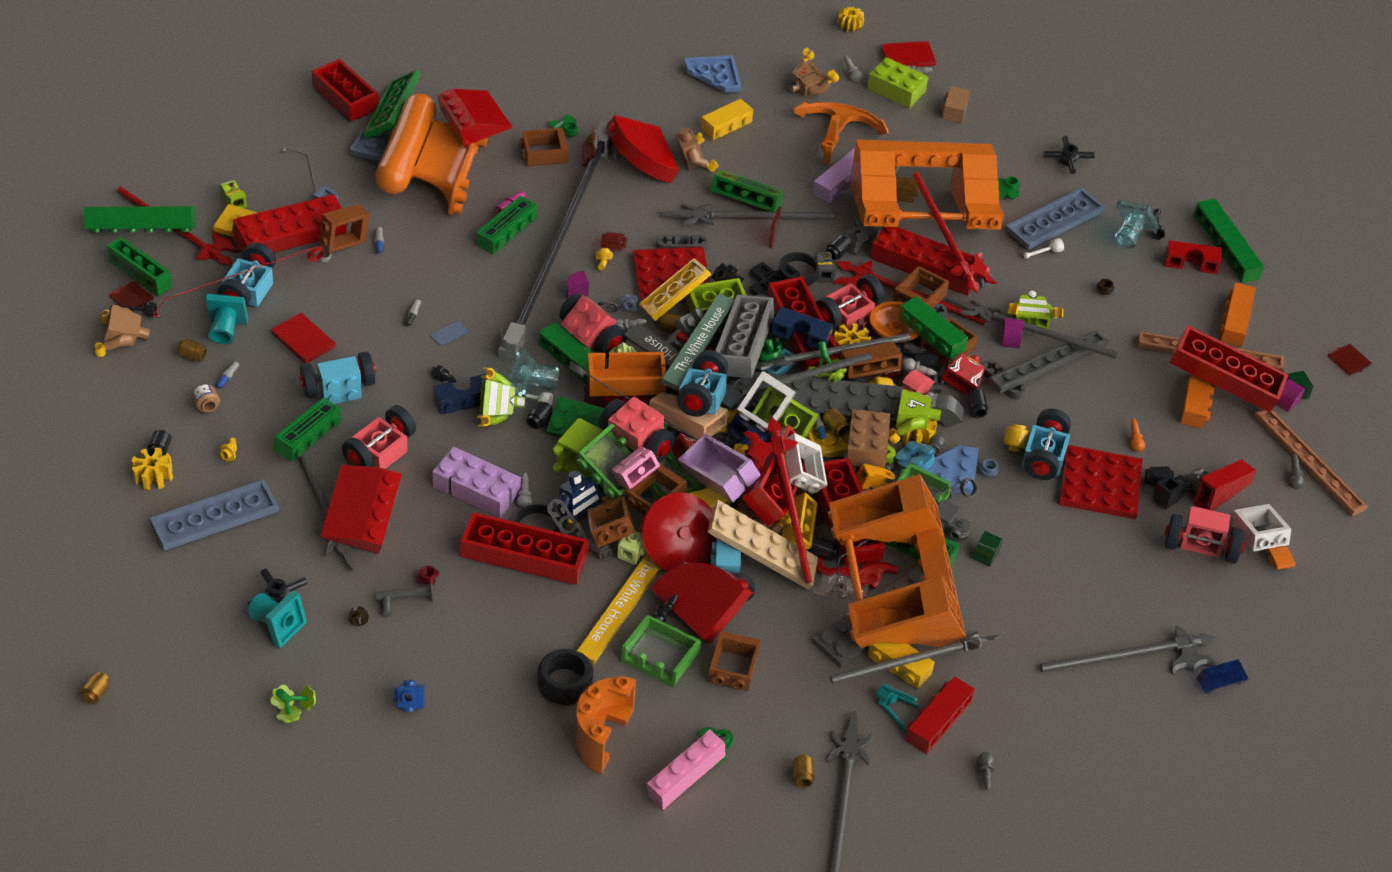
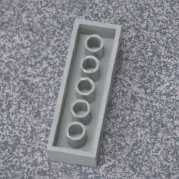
(745, 334)

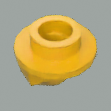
(603, 256)
(227, 451)

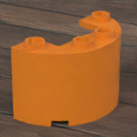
(603, 700)

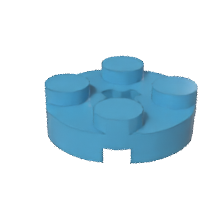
(917, 454)

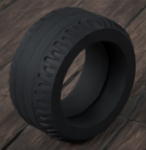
(564, 659)

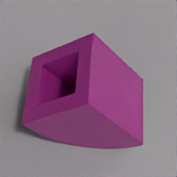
(578, 284)
(1012, 333)
(1290, 395)

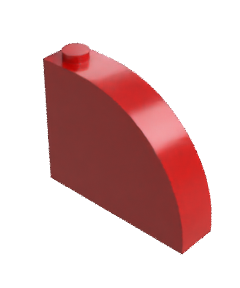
(643, 147)
(705, 596)

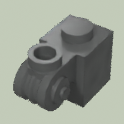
(949, 519)

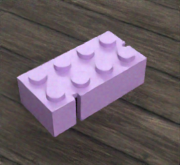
(719, 467)
(476, 482)

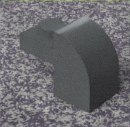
(689, 322)
(951, 409)

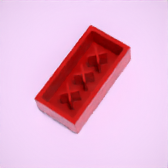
(345, 89)

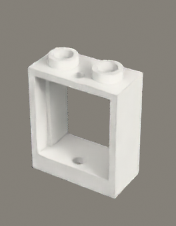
(789, 393)
(815, 476)
(1258, 516)

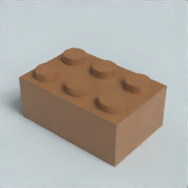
(868, 438)

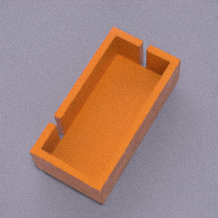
(627, 373)

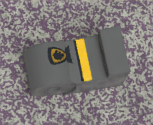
(825, 265)

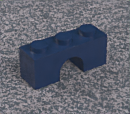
(790, 321)
(451, 399)

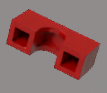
(1205, 256)

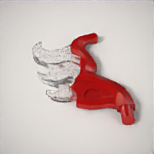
(869, 576)

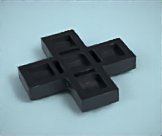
(767, 275)

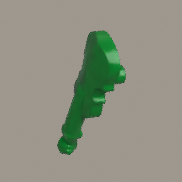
(771, 349)

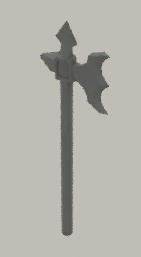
(1181, 641)
(971, 642)

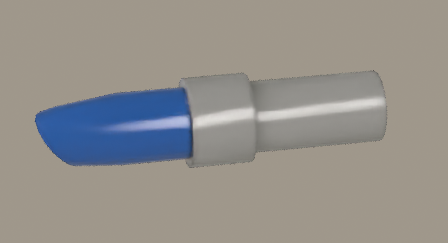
(379, 240)
(227, 375)
(820, 427)

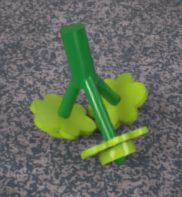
(835, 375)
(285, 698)

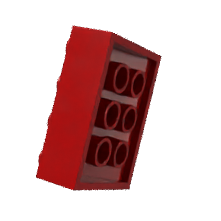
(472, 114)
(361, 507)

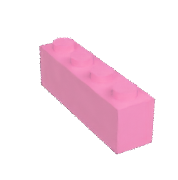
(686, 769)

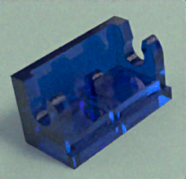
(1222, 675)

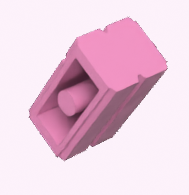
(635, 467)

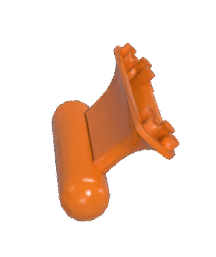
(426, 151)

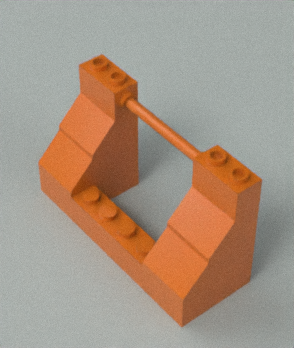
(972, 182)
(915, 613)

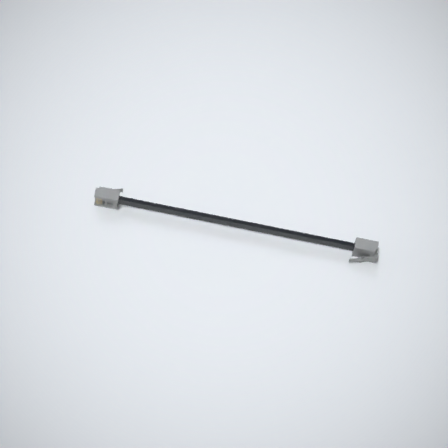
(515, 334)

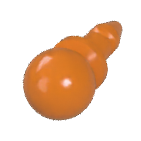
(1137, 443)

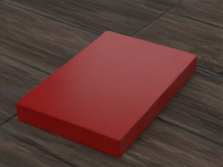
(910, 53)
(303, 338)

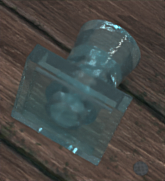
(1135, 218)
(527, 372)

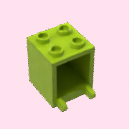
(571, 443)

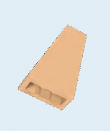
(695, 426)

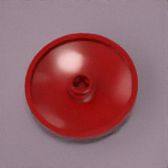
(677, 531)

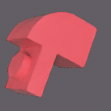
(917, 382)

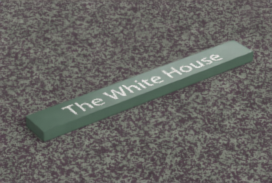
(698, 341)

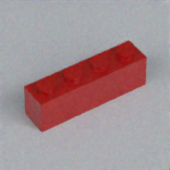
(940, 714)

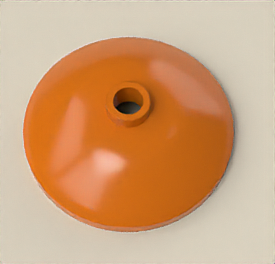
(886, 322)

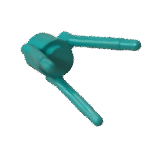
(889, 695)

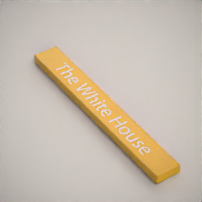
(619, 610)

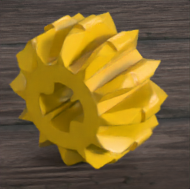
(850, 18)

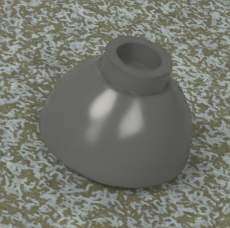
(1195, 477)

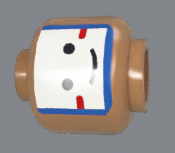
(206, 398)

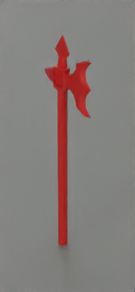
(207, 250)
(866, 268)
(963, 268)
(760, 451)

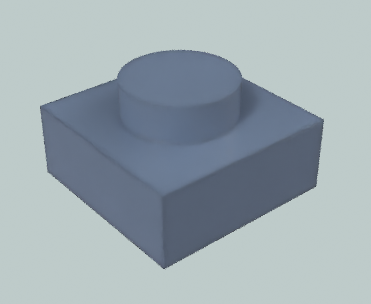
(324, 191)

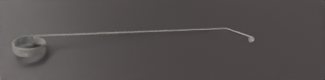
(329, 257)

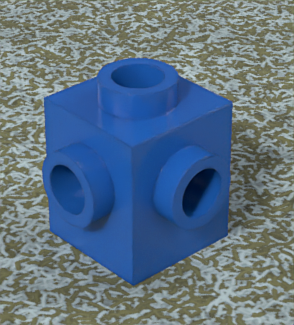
(417, 692)

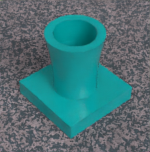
(225, 313)
(282, 618)

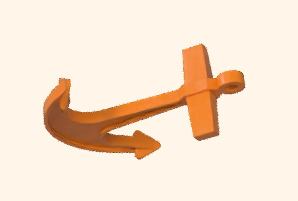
(841, 115)

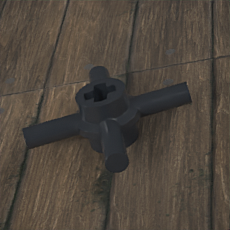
(1069, 154)
(277, 588)

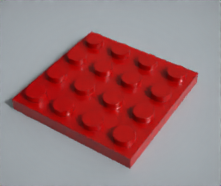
(658, 265)
(1101, 482)

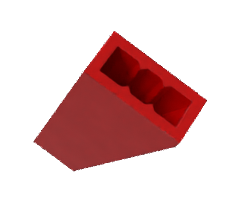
(1223, 484)

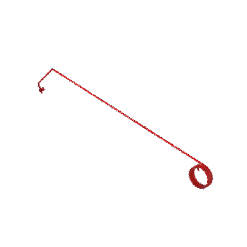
(313, 259)

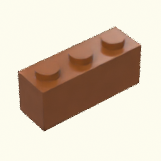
(884, 358)

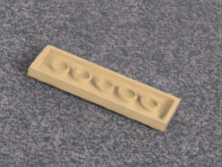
(759, 543)

